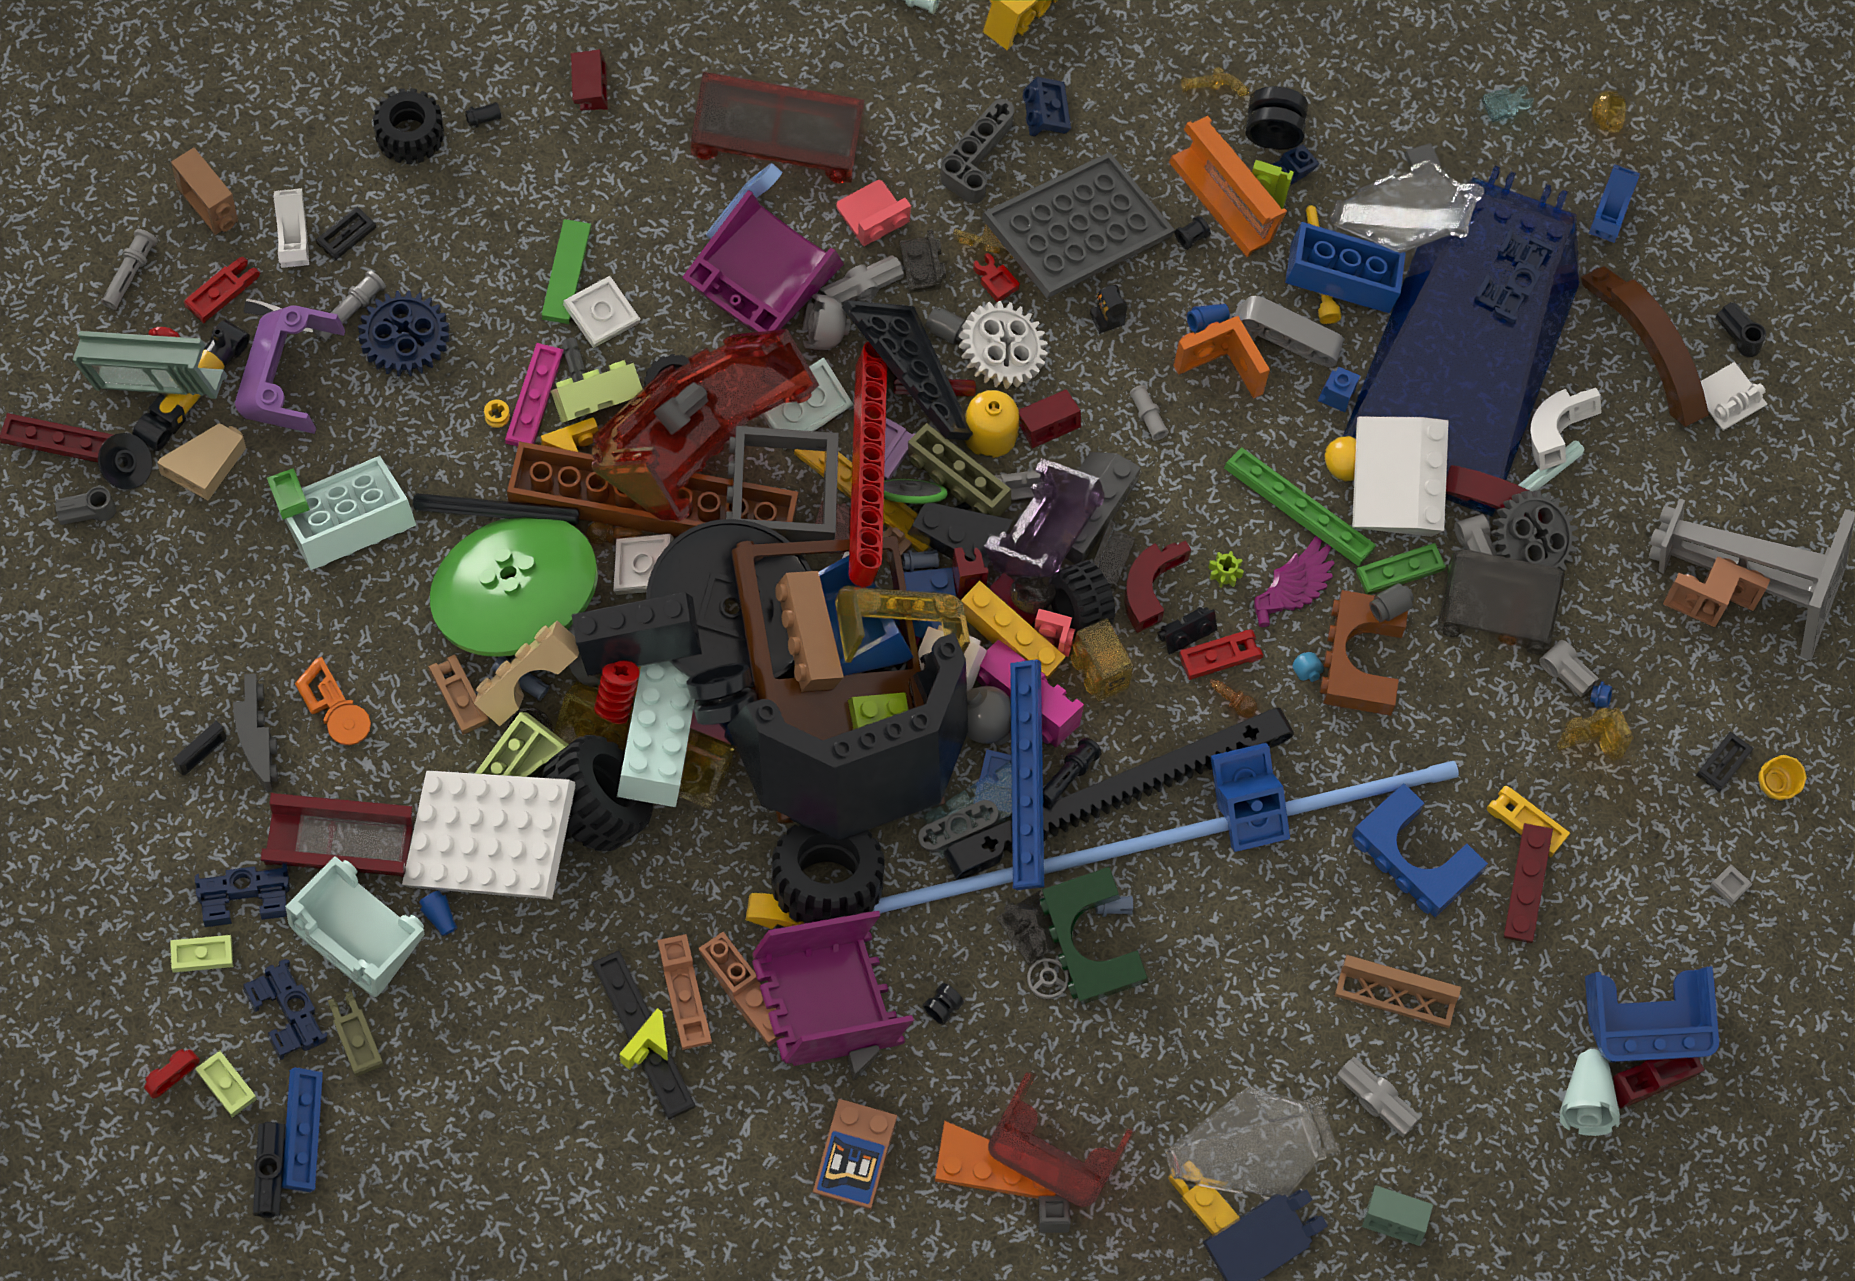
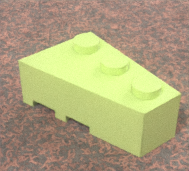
(596, 391)
(522, 749)

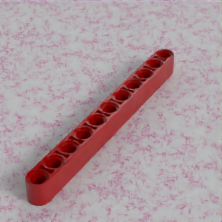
(868, 467)

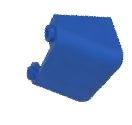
(882, 641)

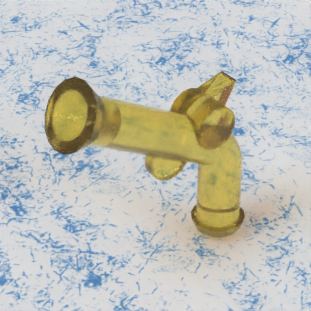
(1215, 81)

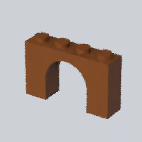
(1345, 683)

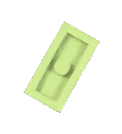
(201, 953)
(226, 1083)

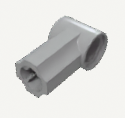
(1475, 534)
(1564, 663)

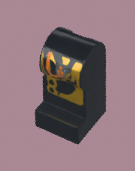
(1110, 309)

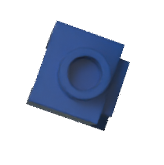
(1339, 389)

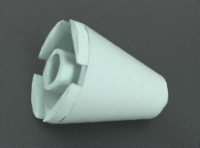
(1590, 1097)

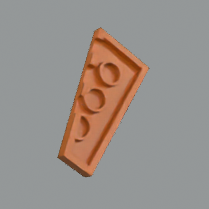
(967, 1163)

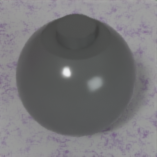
(989, 715)

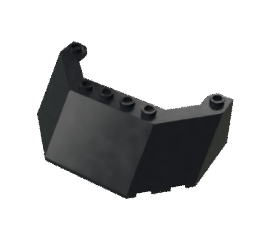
(867, 772)

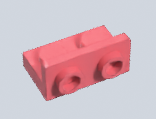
(1055, 629)

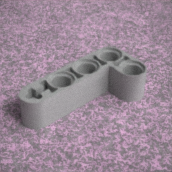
(1290, 330)

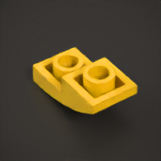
(765, 912)

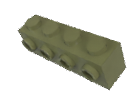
(958, 472)

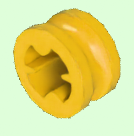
(496, 422)

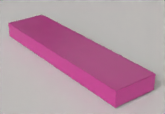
(534, 395)

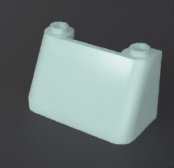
(353, 927)

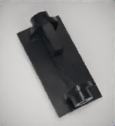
(1197, 625)

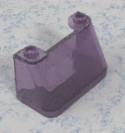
(1049, 524)

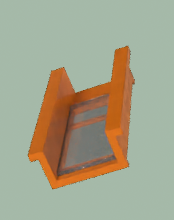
(1228, 188)

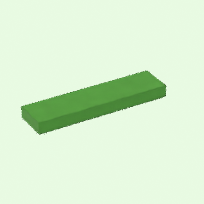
(566, 270)

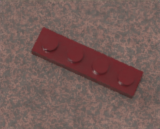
(52, 437)
(1528, 883)

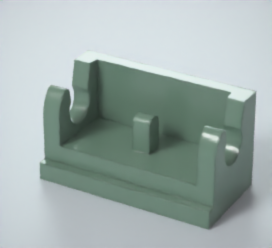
(1397, 1215)

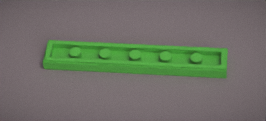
(1300, 506)

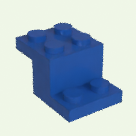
(1250, 797)

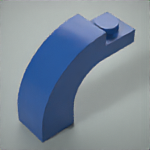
(1614, 203)

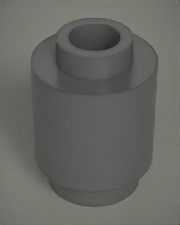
(945, 325)
(1391, 602)

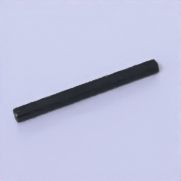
(493, 508)

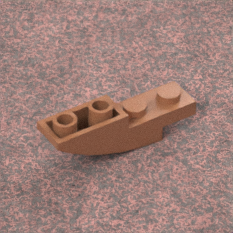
(739, 984)

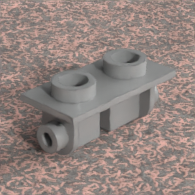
(1020, 483)

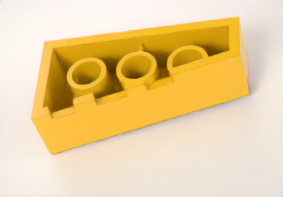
(1012, 17)

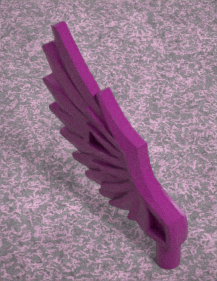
(1295, 582)

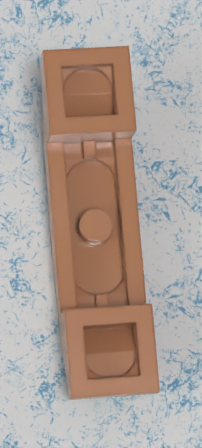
(684, 992)

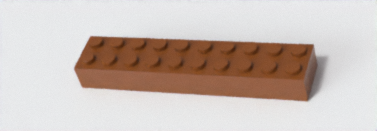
(567, 480)

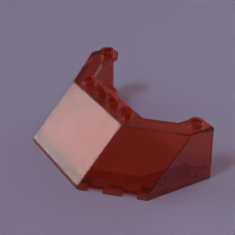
(741, 382)

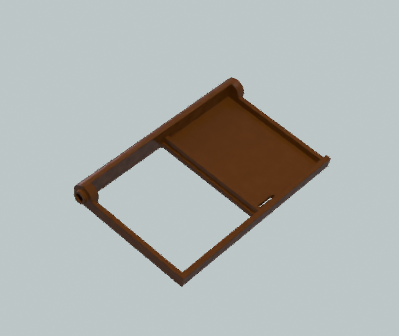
(821, 711)

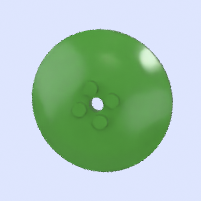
(497, 615)

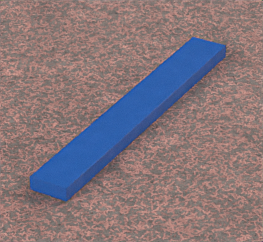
(1027, 775)

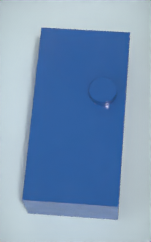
(1345, 267)

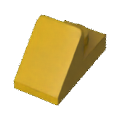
(571, 436)

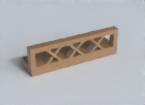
(1400, 981)

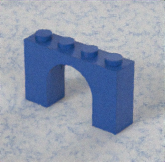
(1430, 887)

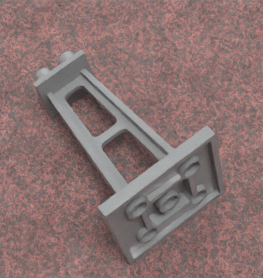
(1824, 569)

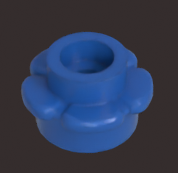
(1601, 695)

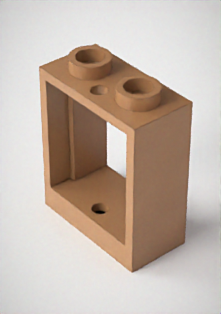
(204, 191)

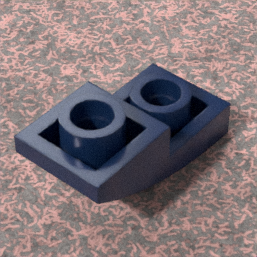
(1299, 161)

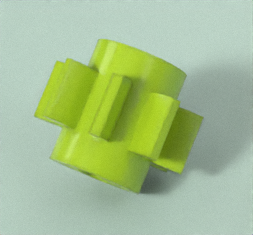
(1229, 576)

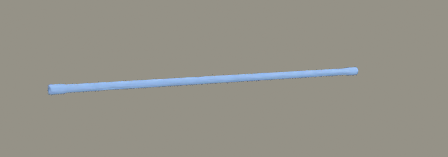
(1431, 774)

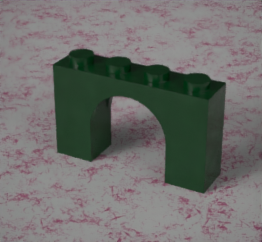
(1066, 904)

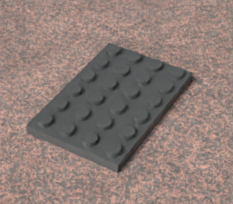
(1078, 224)

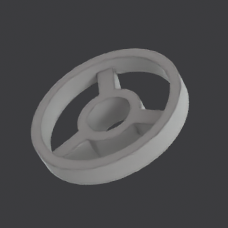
(1042, 982)

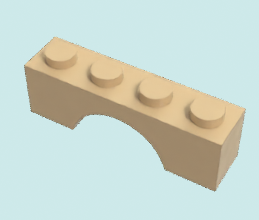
(550, 651)

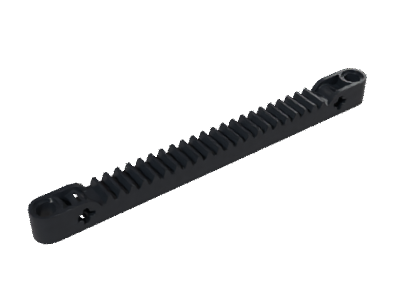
(1270, 727)

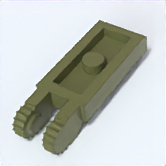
(356, 1037)

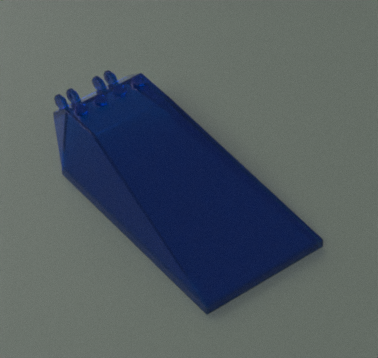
(1452, 354)

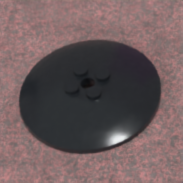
(704, 568)

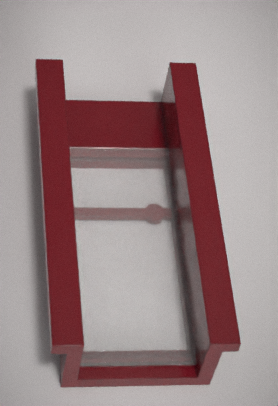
(316, 829)

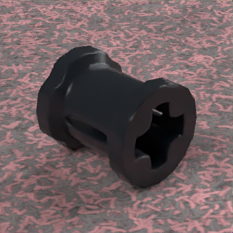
(1192, 232)

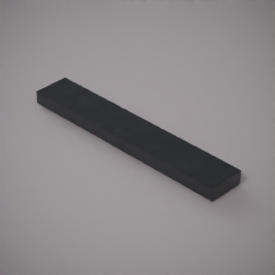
(633, 1015)

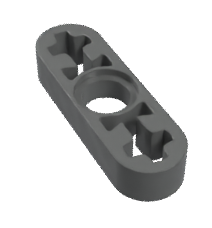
(976, 811)

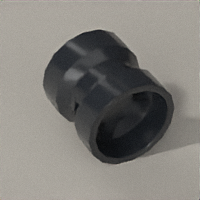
(943, 1003)

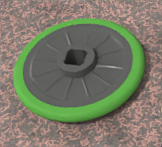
(913, 491)

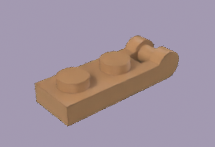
(458, 695)

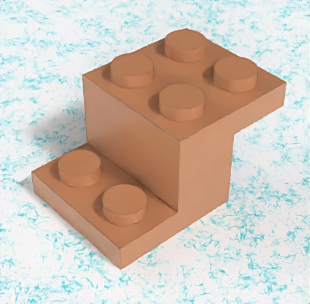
(1722, 584)

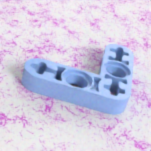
(757, 184)

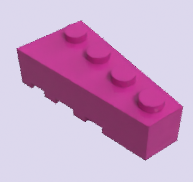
(1059, 714)

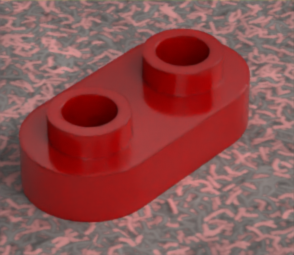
(178, 1067)

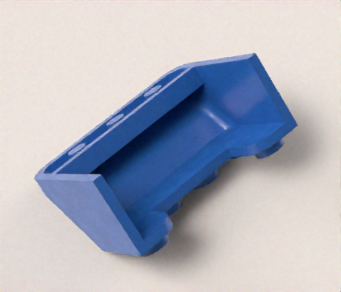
(1655, 1028)

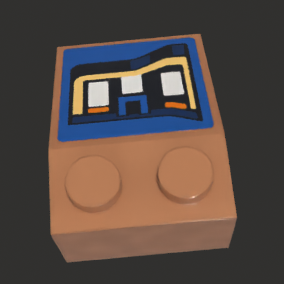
(855, 1154)

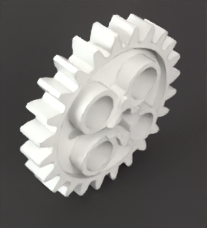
(1003, 344)

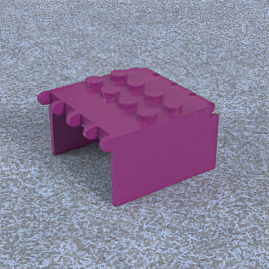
(825, 990)

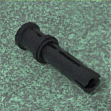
(1079, 756)

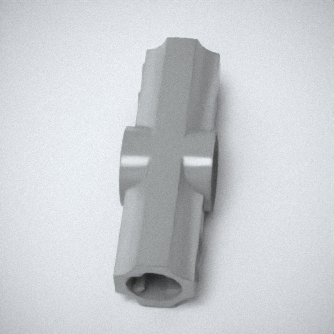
(864, 282)
(1378, 1096)

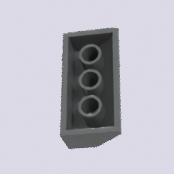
(1118, 480)

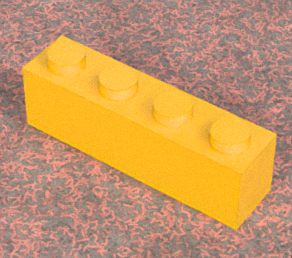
(999, 622)

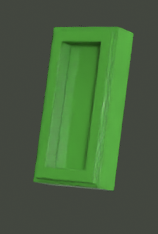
(288, 493)

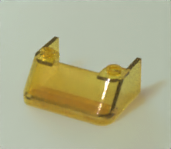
(859, 602)

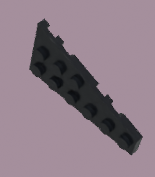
(908, 352)

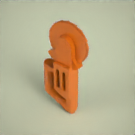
(344, 720)

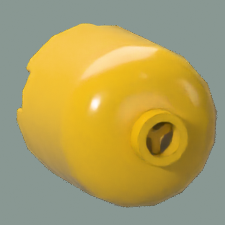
(994, 423)

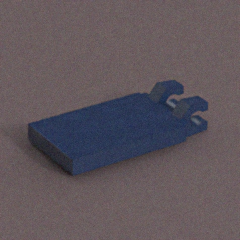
(1263, 1238)

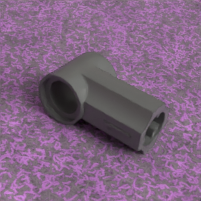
(677, 410)
(83, 507)

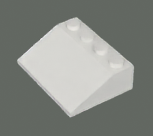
(1400, 475)

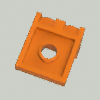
(1221, 339)

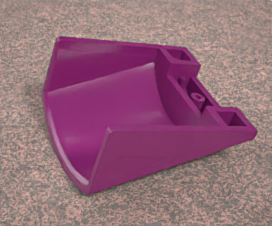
(760, 268)

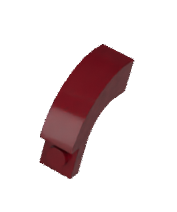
(1139, 598)

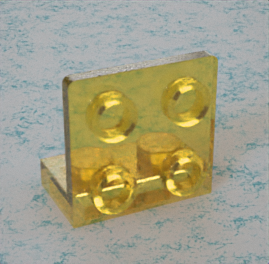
(1604, 723)

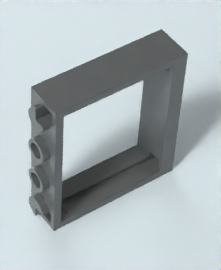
(788, 440)

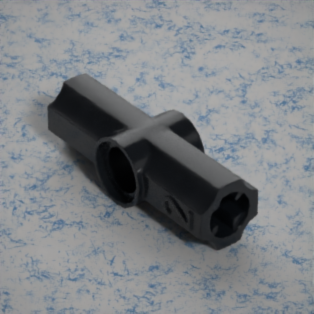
(269, 1187)

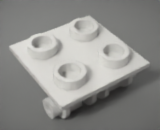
(1731, 396)

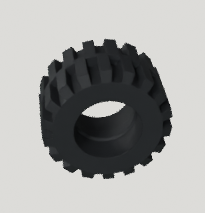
(412, 144)
(1083, 595)

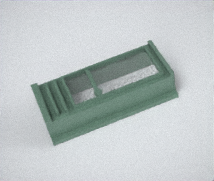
(146, 364)

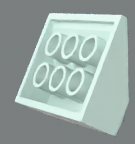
(350, 513)

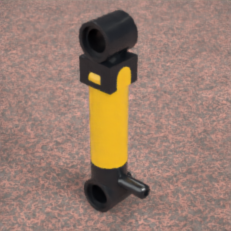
(169, 410)

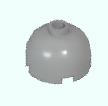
(825, 323)

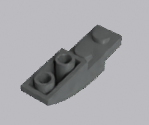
(254, 736)

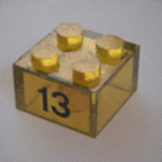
(1101, 660)

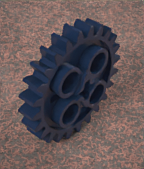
(388, 350)

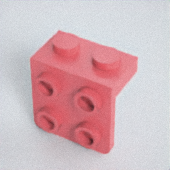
(873, 212)

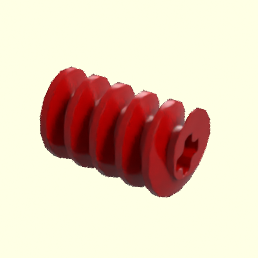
(617, 691)

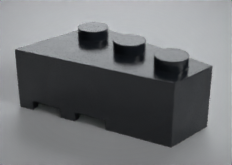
(952, 528)

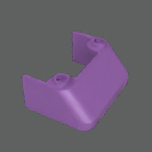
(257, 395)

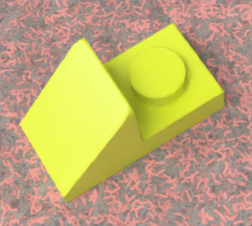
(650, 1035)

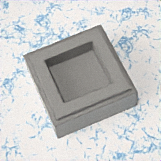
(1731, 884)

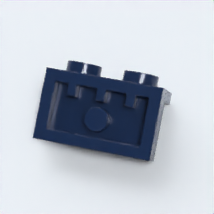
(1046, 106)

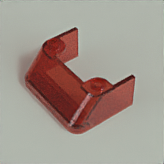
(1044, 1163)

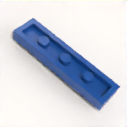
(302, 1130)

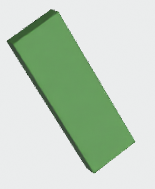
(1400, 569)

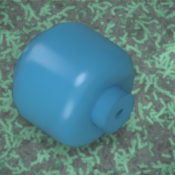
(1308, 666)

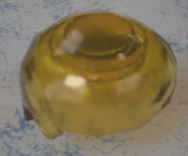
(1609, 111)

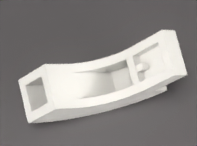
(291, 228)
(1553, 417)

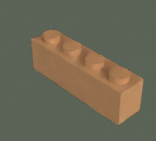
(809, 631)

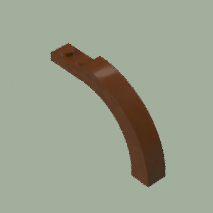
(1660, 338)

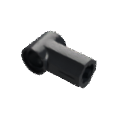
(1741, 328)

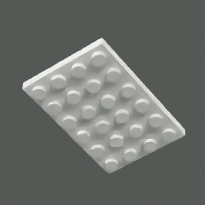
(489, 834)

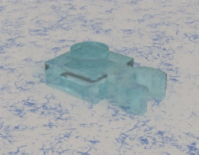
(1503, 104)

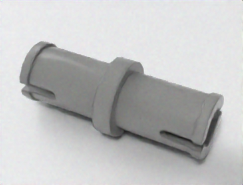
(1149, 412)

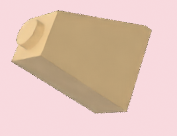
(204, 460)

